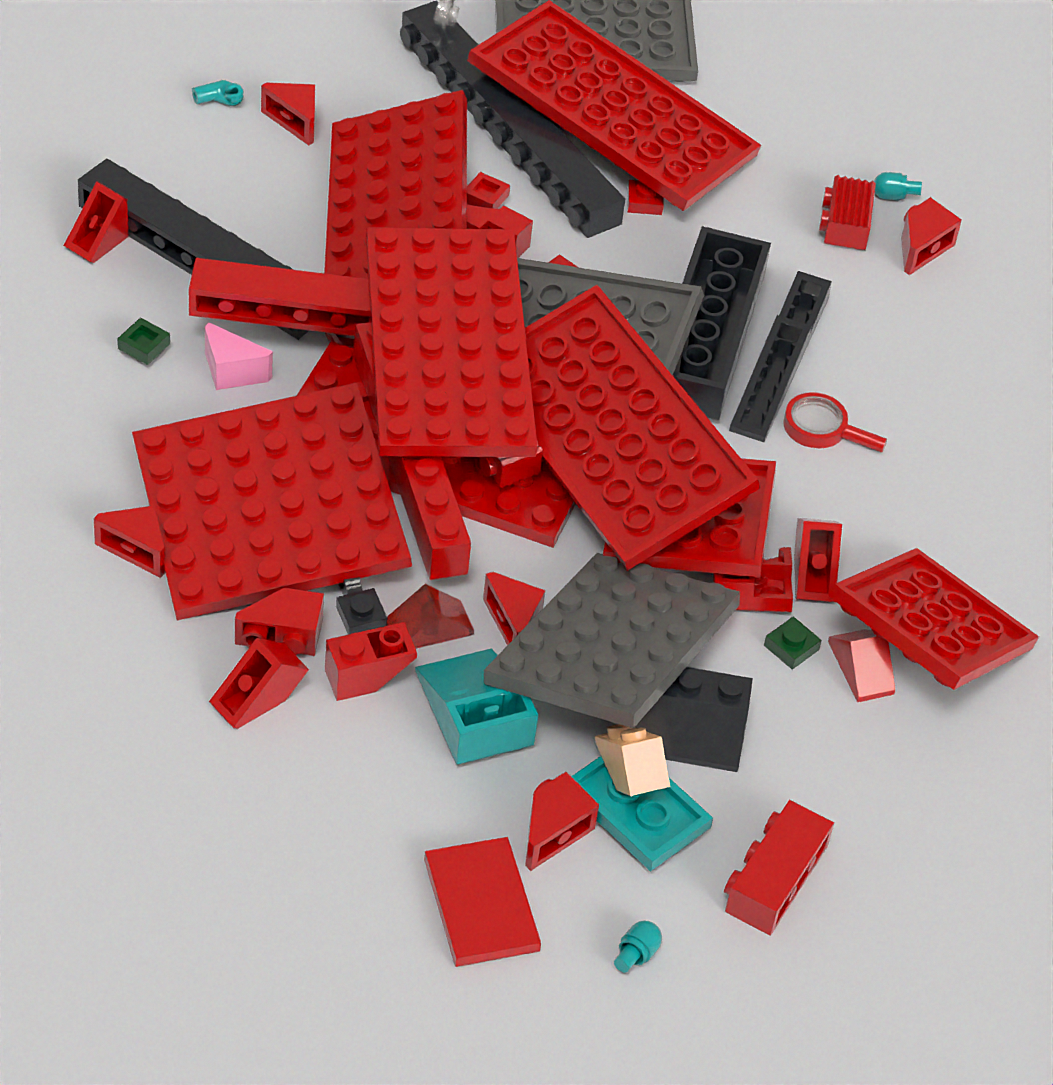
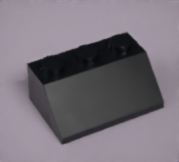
(702, 718)

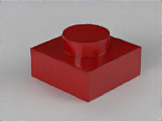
(487, 191)
(643, 199)

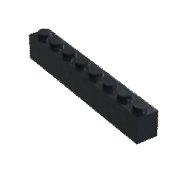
(172, 227)

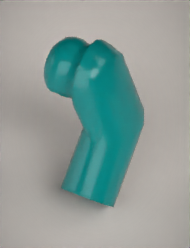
(219, 91)

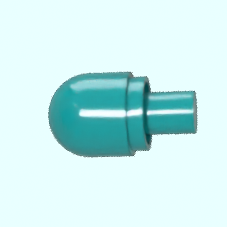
(895, 186)
(638, 945)

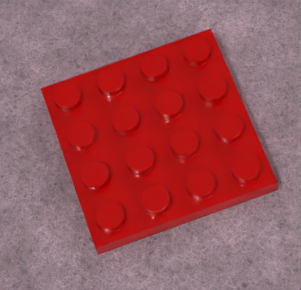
(729, 541)
(933, 618)

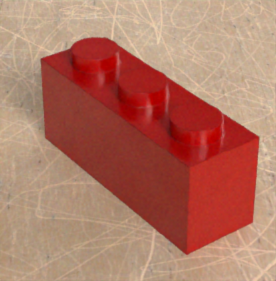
(777, 866)

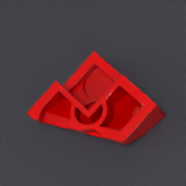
(767, 592)

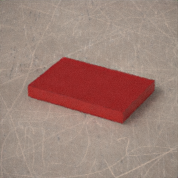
(482, 901)

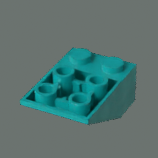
(473, 715)

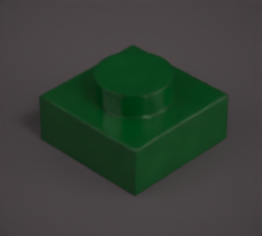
(143, 341)
(792, 642)

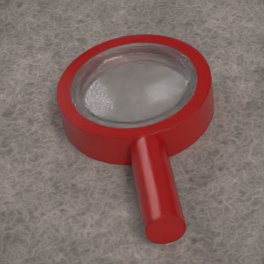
(823, 422)

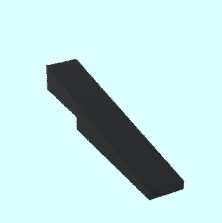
(781, 356)

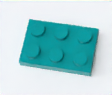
(648, 823)

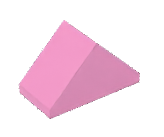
(235, 359)

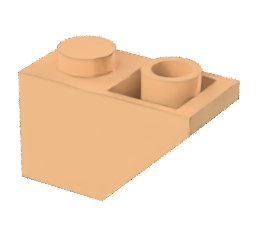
(633, 759)

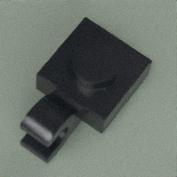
(359, 608)

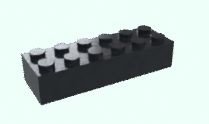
(731, 277)

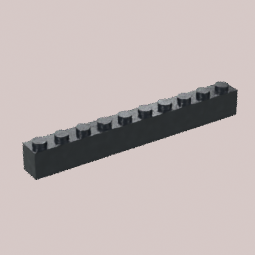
(520, 129)

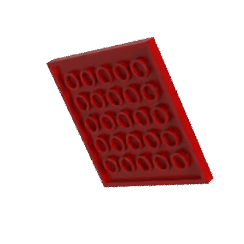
(270, 500)

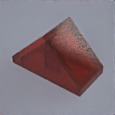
(432, 617)

